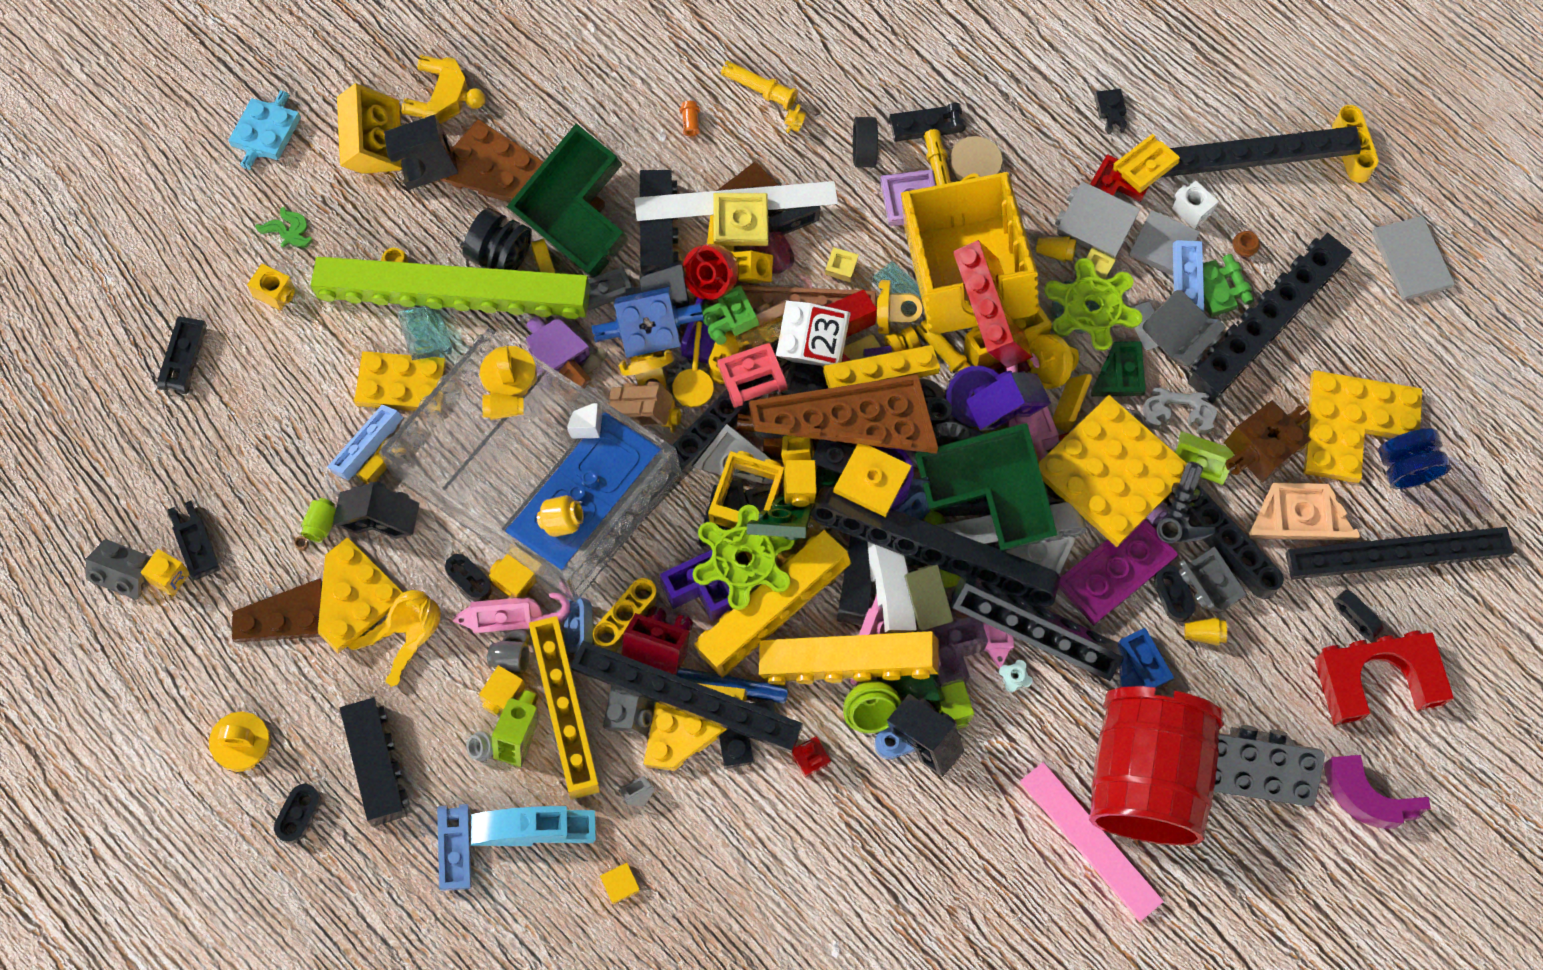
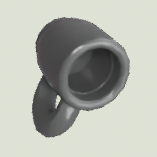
(509, 653)

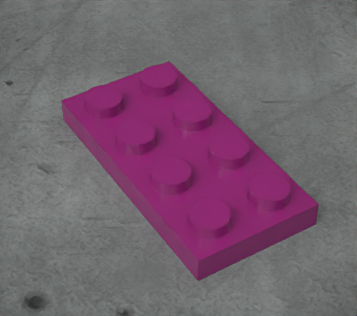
(1115, 573)

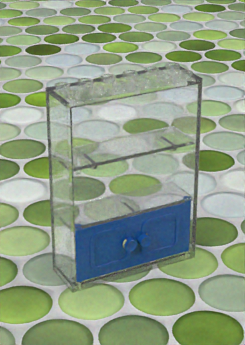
(505, 468)

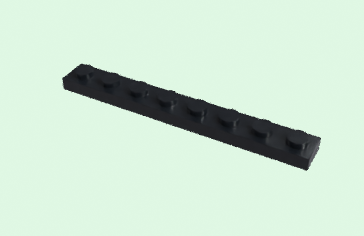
(1266, 151)
(1399, 553)
(687, 696)

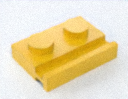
(1146, 163)

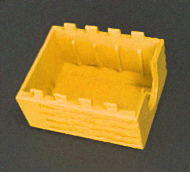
(953, 216)

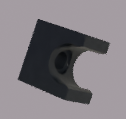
(425, 151)

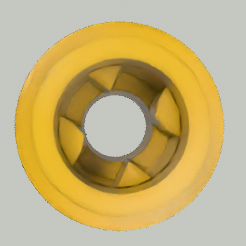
(1057, 248)
(501, 406)
(1207, 631)

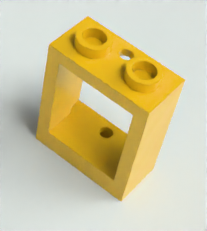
(745, 462)

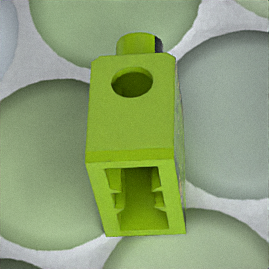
(515, 729)

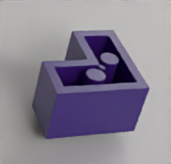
(1007, 398)
(682, 588)

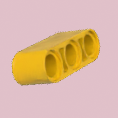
(1352, 116)
(626, 603)

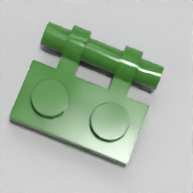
(1217, 293)
(737, 312)

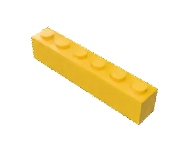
(742, 630)
(849, 657)
(564, 708)

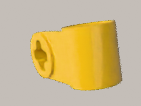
(722, 351)

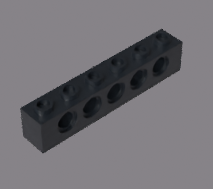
(1037, 626)

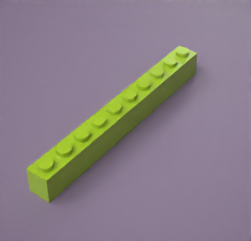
(451, 287)

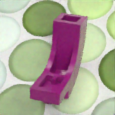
(1357, 797)

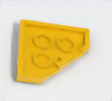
(352, 595)
(678, 735)

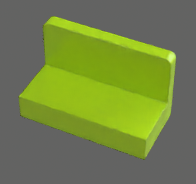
(1207, 454)

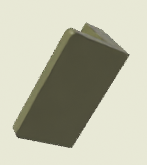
(928, 597)

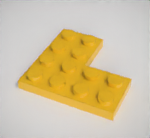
(1345, 411)

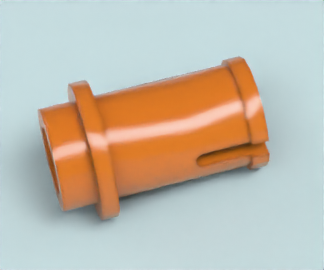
(689, 112)

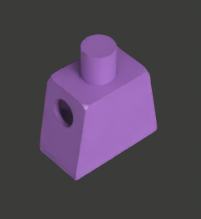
(555, 343)

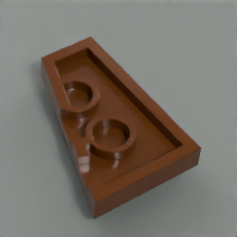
(281, 616)

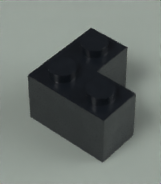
(376, 509)
(928, 732)

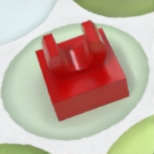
(810, 756)

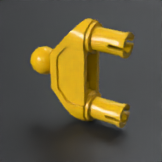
(448, 93)

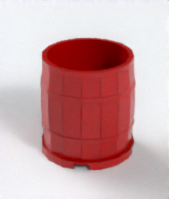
(1155, 766)

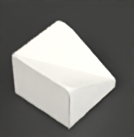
(585, 422)

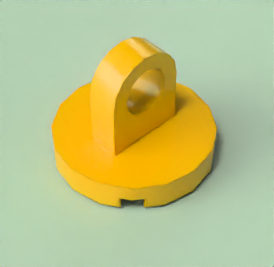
(890, 308)
(1055, 360)
(647, 367)
(508, 371)
(239, 741)

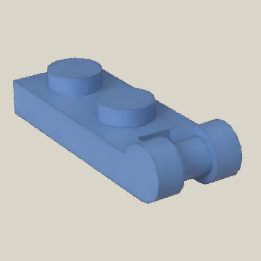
(454, 848)

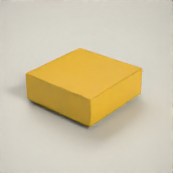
(619, 883)

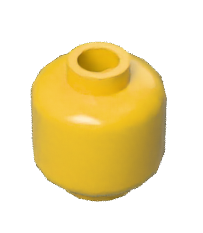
(560, 516)

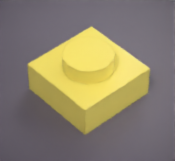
(1102, 262)
(841, 264)

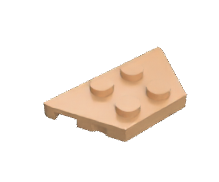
(1302, 513)

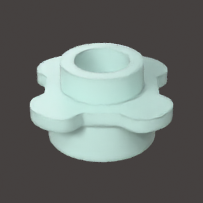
(1011, 683)

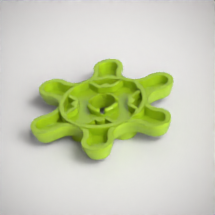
(1092, 288)
(723, 563)

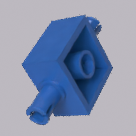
(639, 338)

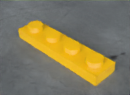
(882, 367)

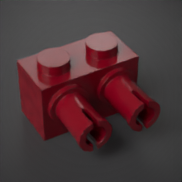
(656, 642)

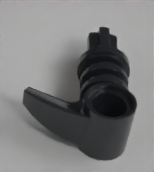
(1179, 508)

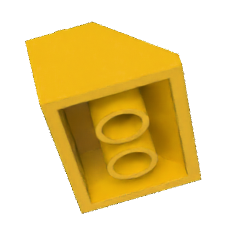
(361, 128)

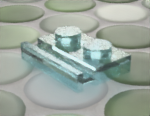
(424, 332)

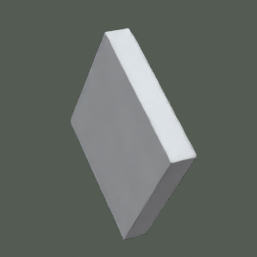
(1156, 241)

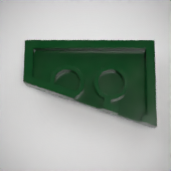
(782, 520)

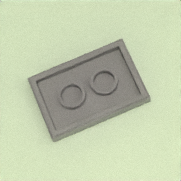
(1412, 258)

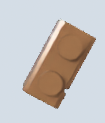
(642, 404)

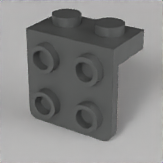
(1182, 329)
(1213, 580)

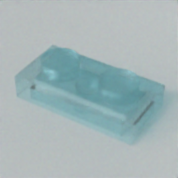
(900, 284)

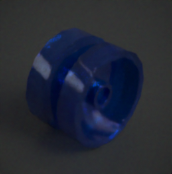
(1414, 458)

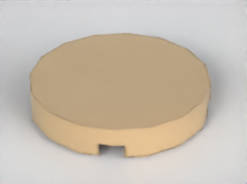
(975, 156)

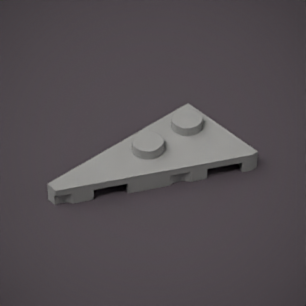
(717, 453)

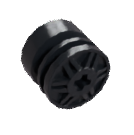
(496, 241)

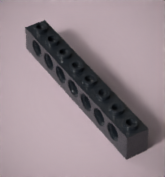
(1330, 255)

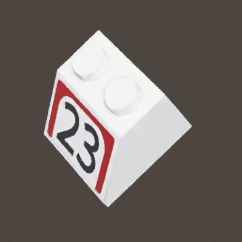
(812, 334)

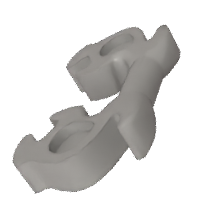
(1155, 408)

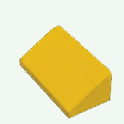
(1071, 402)

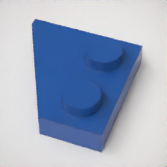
(1142, 662)

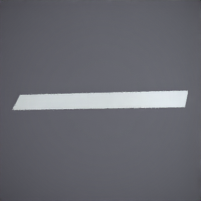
(702, 202)

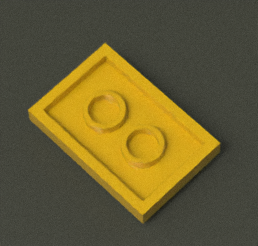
(396, 380)

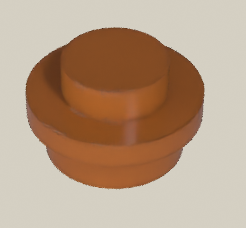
(1246, 244)

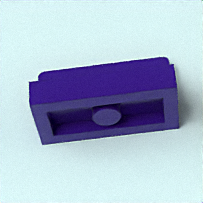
(706, 341)

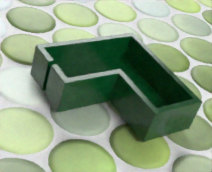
(559, 200)
(995, 467)

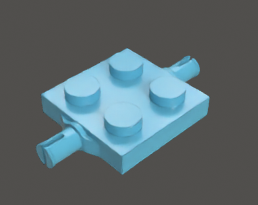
(264, 129)

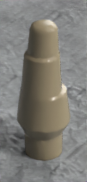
(594, 360)

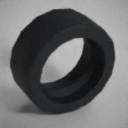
(865, 141)

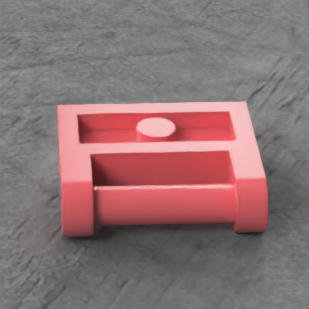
(748, 367)

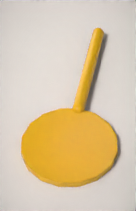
(693, 386)

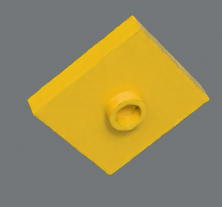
(872, 479)

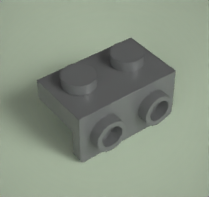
(117, 568)
(628, 712)

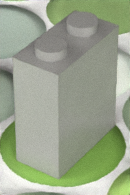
(1096, 219)

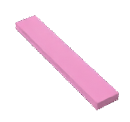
(1091, 842)

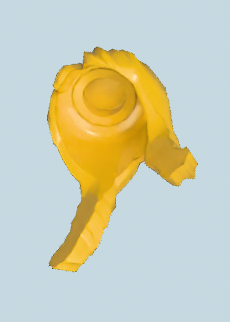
(410, 614)

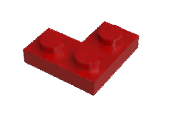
(1111, 181)

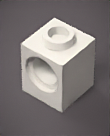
(1194, 214)

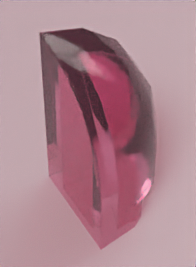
(780, 249)

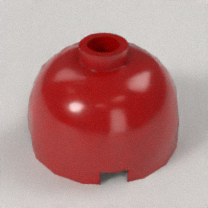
(710, 271)

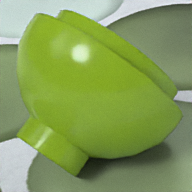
(870, 706)

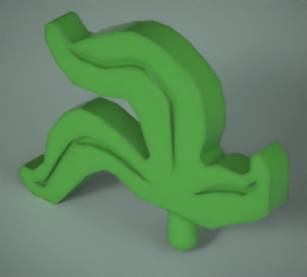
(293, 236)

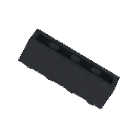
(659, 234)
(373, 761)

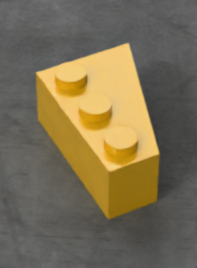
(1032, 326)

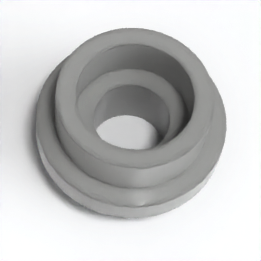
(480, 746)

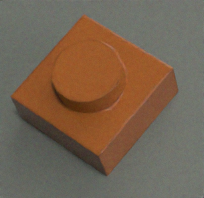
(575, 373)

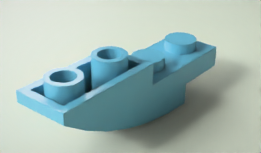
(532, 825)

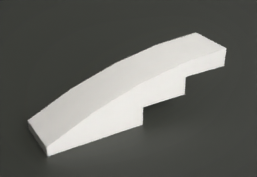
(892, 592)

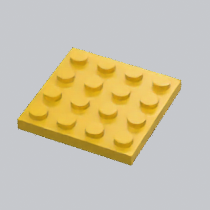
(1112, 470)

